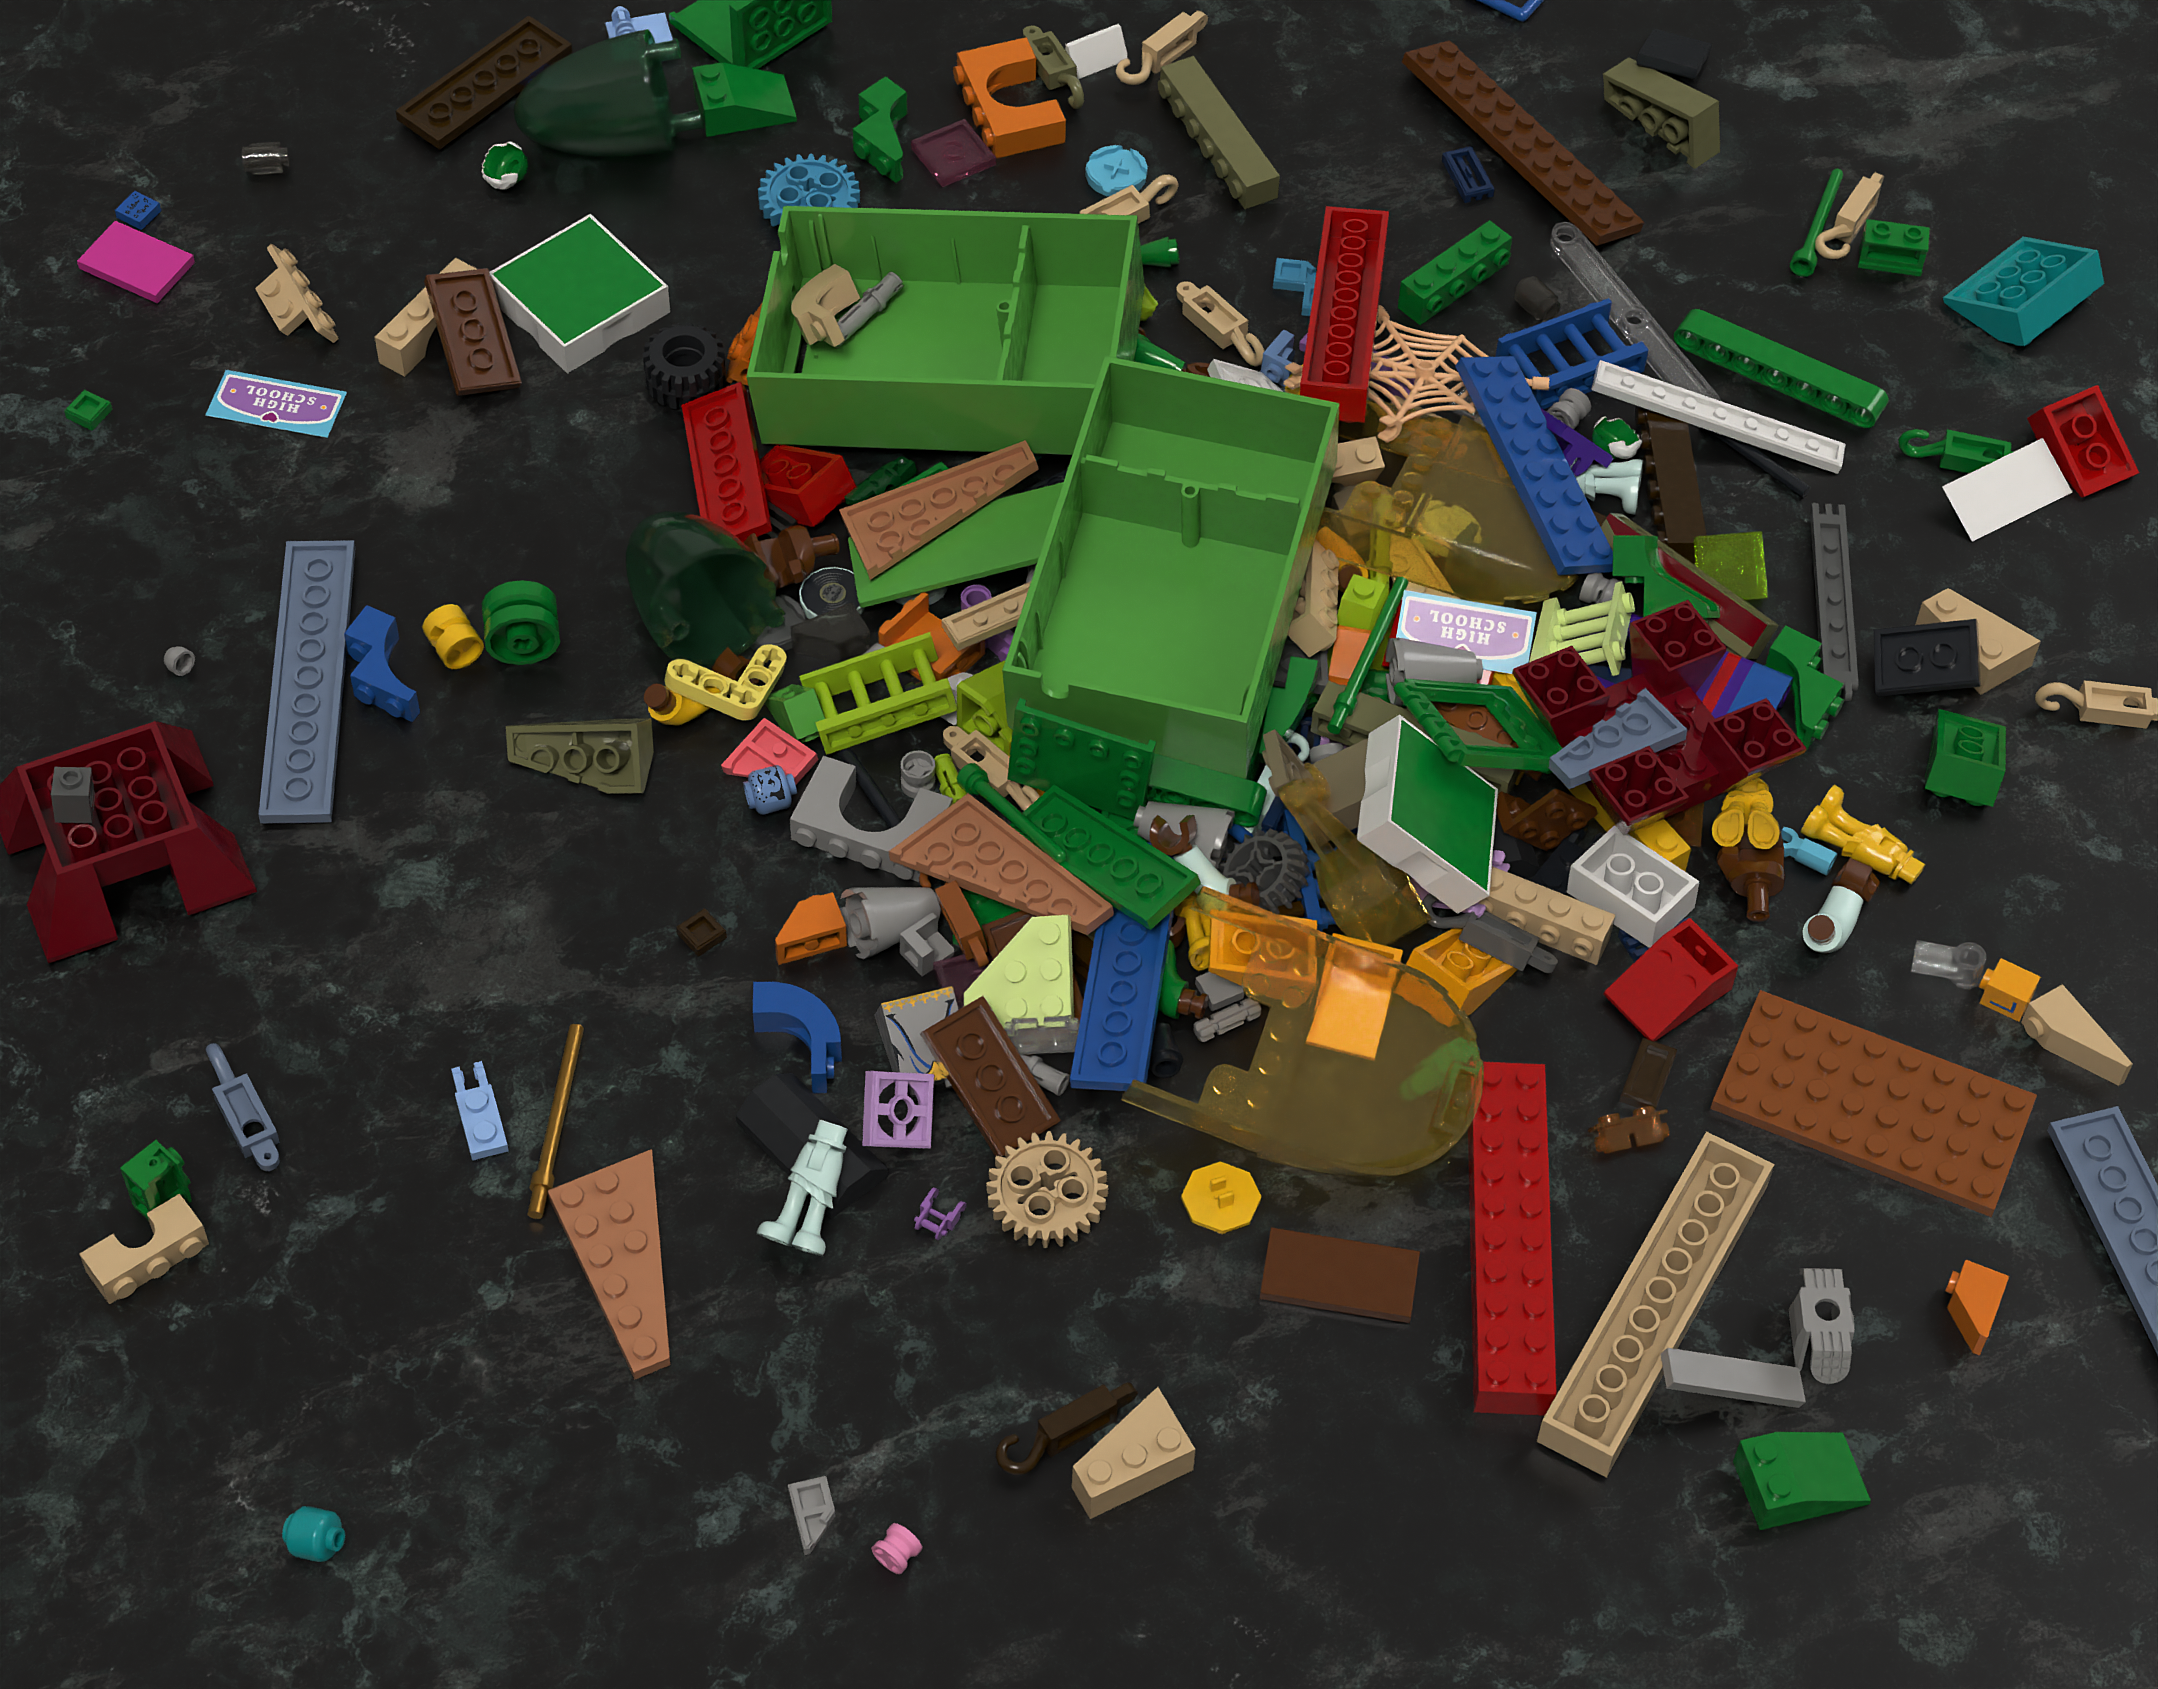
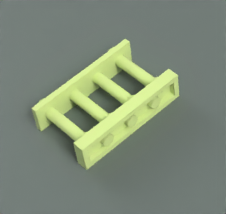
(1555, 629)

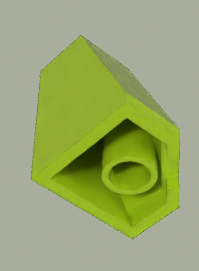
(1360, 610)
(983, 706)

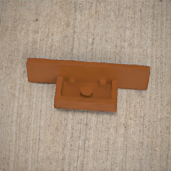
(1478, 720)

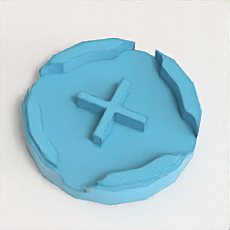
(1115, 169)

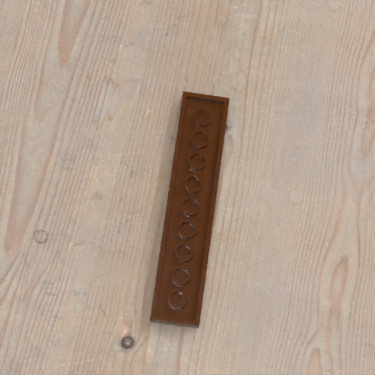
(1523, 142)

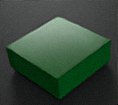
(88, 410)

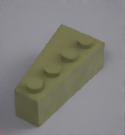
(1666, 108)

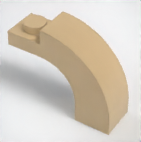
(819, 303)

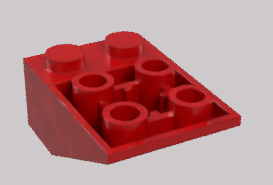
(1673, 980)

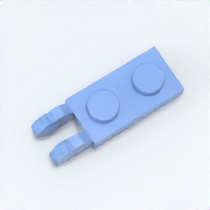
(479, 1115)

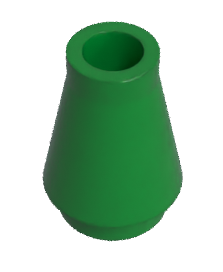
(1160, 253)

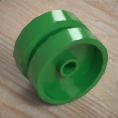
(520, 622)

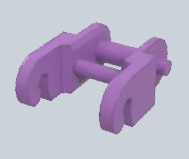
(949, 1220)

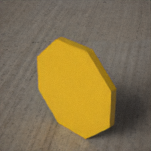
(1221, 1197)

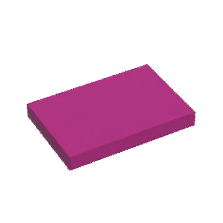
(136, 261)

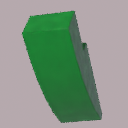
(1289, 705)

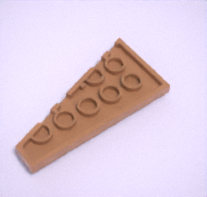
(913, 514)
(999, 863)
(617, 1242)

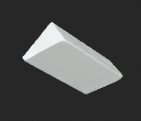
(1097, 51)

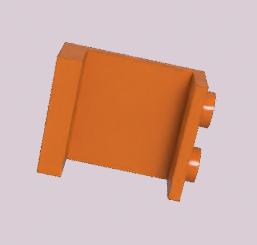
(917, 620)

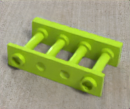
(886, 715)

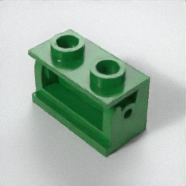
(1893, 247)
(155, 1177)

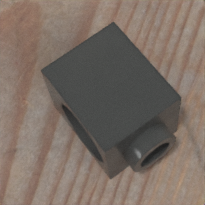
(73, 795)

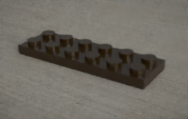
(483, 82)

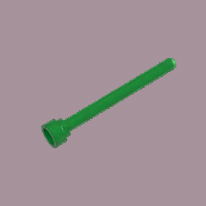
(1805, 259)
(975, 781)

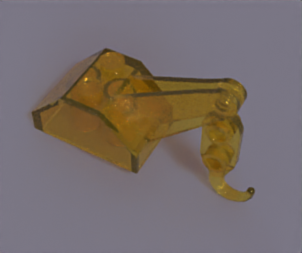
(1357, 885)

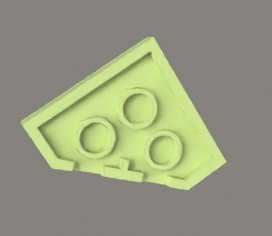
(1031, 973)

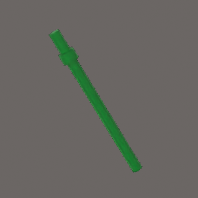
(1347, 701)

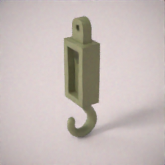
(1057, 67)

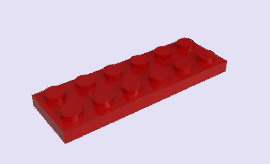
(727, 462)

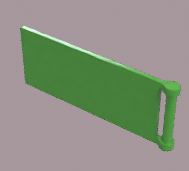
(989, 541)

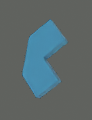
(1296, 276)

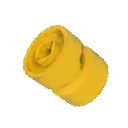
(453, 636)

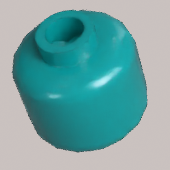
(313, 1534)

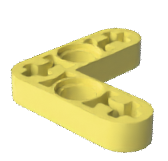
(739, 691)

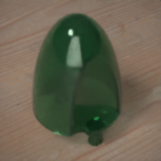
(606, 100)
(698, 587)

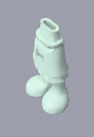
(1617, 479)
(815, 1174)

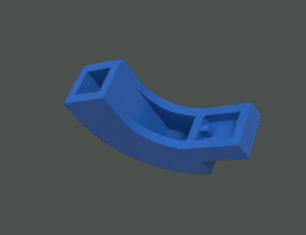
(801, 1014)

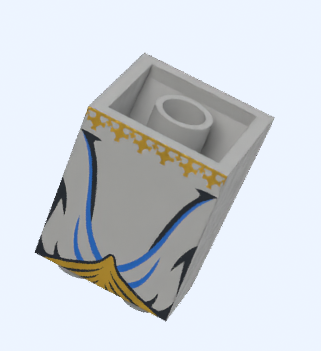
(901, 1026)

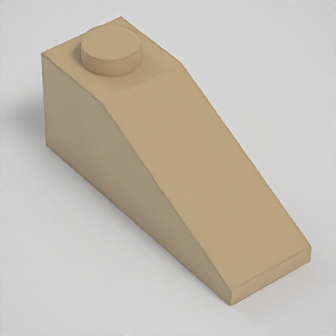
(2073, 1034)

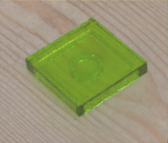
(1734, 561)

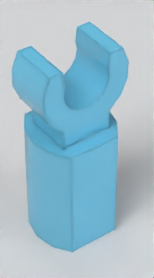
(1808, 852)

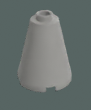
(1428, 662)
(1210, 822)
(880, 914)

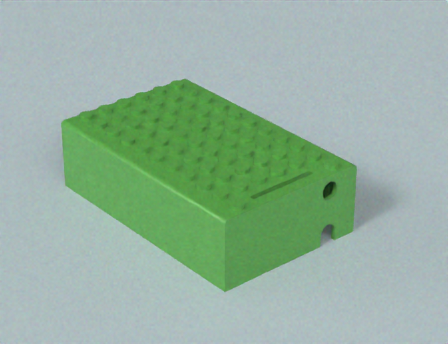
(976, 349)
(1175, 561)

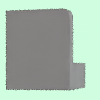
(924, 944)

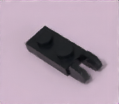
(1556, 869)

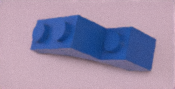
(371, 643)

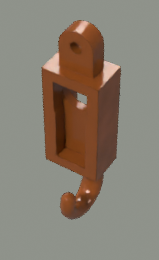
(960, 920)

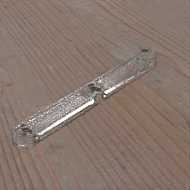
(1604, 283)

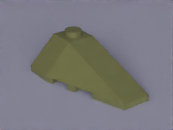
(598, 753)

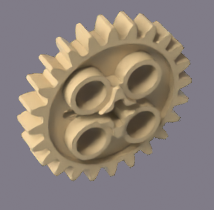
(1047, 1189)

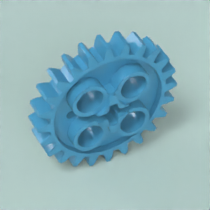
(807, 184)

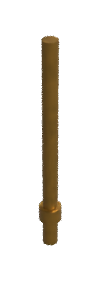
(543, 1179)

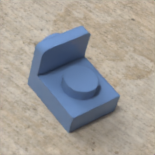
(1277, 357)

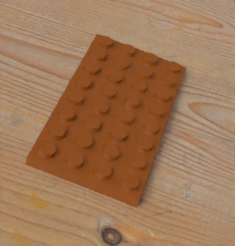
(1874, 1103)

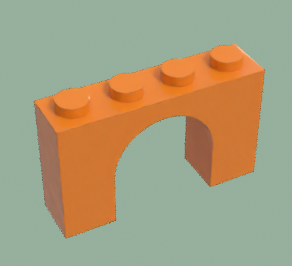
(1005, 127)

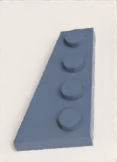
(1630, 729)

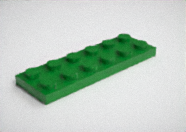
(1112, 859)

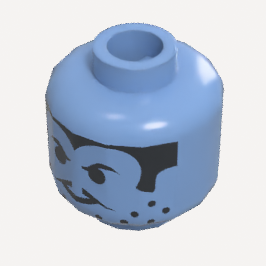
(769, 789)

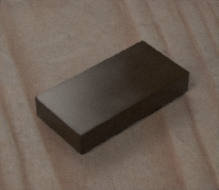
(1648, 1074)

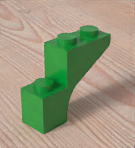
(875, 137)
(1639, 562)
(1813, 692)

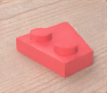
(768, 747)

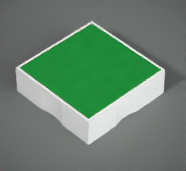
(579, 292)
(1428, 815)

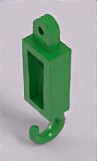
(1957, 449)

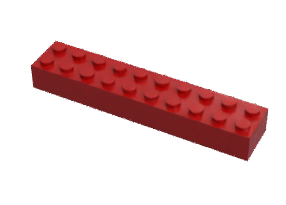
(1345, 310)
(1511, 1243)

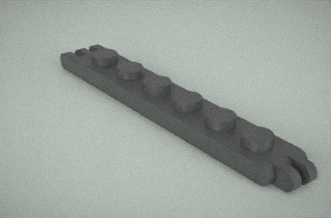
(1834, 596)

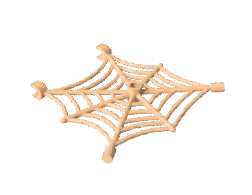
(1423, 374)

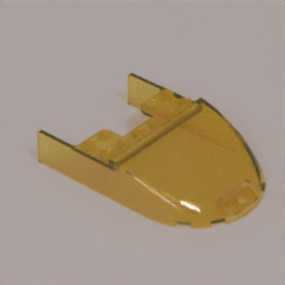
(1446, 519)
(1355, 1064)

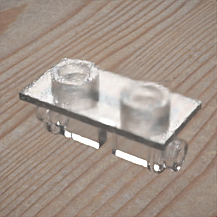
(1056, 1035)

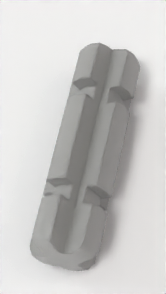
(1226, 1019)

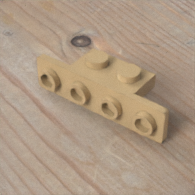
(290, 299)

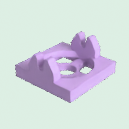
(923, 1088)

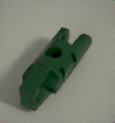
(883, 480)

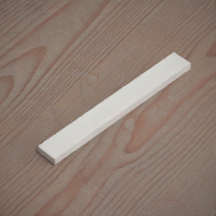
(1718, 417)

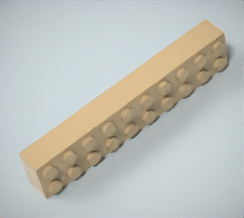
(1655, 1304)

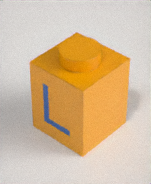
(2008, 989)

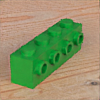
(1454, 272)

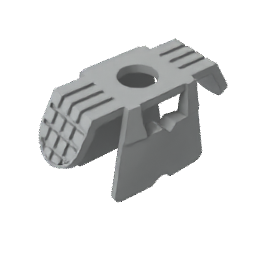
(1829, 1339)

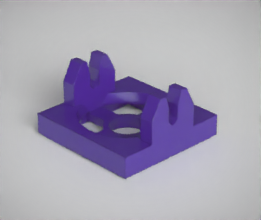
(1578, 446)

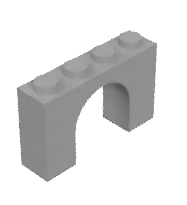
(820, 821)

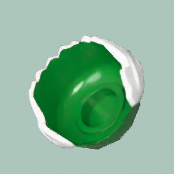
(504, 165)
(1616, 438)

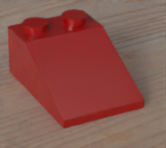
(2084, 441)
(805, 482)

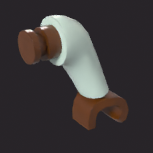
(1191, 857)
(1841, 909)

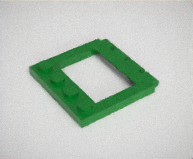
(1517, 719)

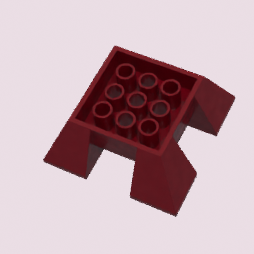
(1672, 660)
(135, 828)

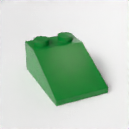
(740, 98)
(1966, 758)
(1798, 1476)

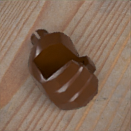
(792, 554)
(1754, 873)

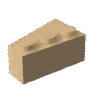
(2002, 646)
(1133, 1457)

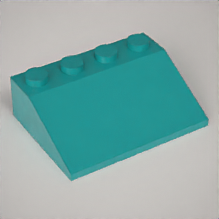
(2027, 288)

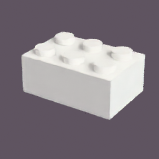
(1634, 884)

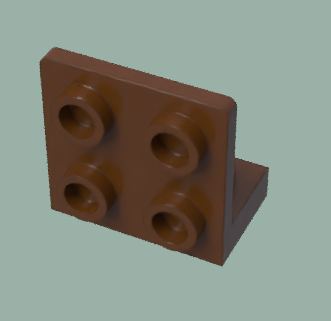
(1546, 820)

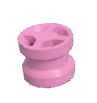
(896, 1548)

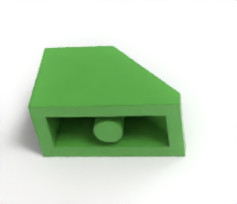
(796, 711)

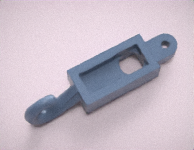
(241, 1106)

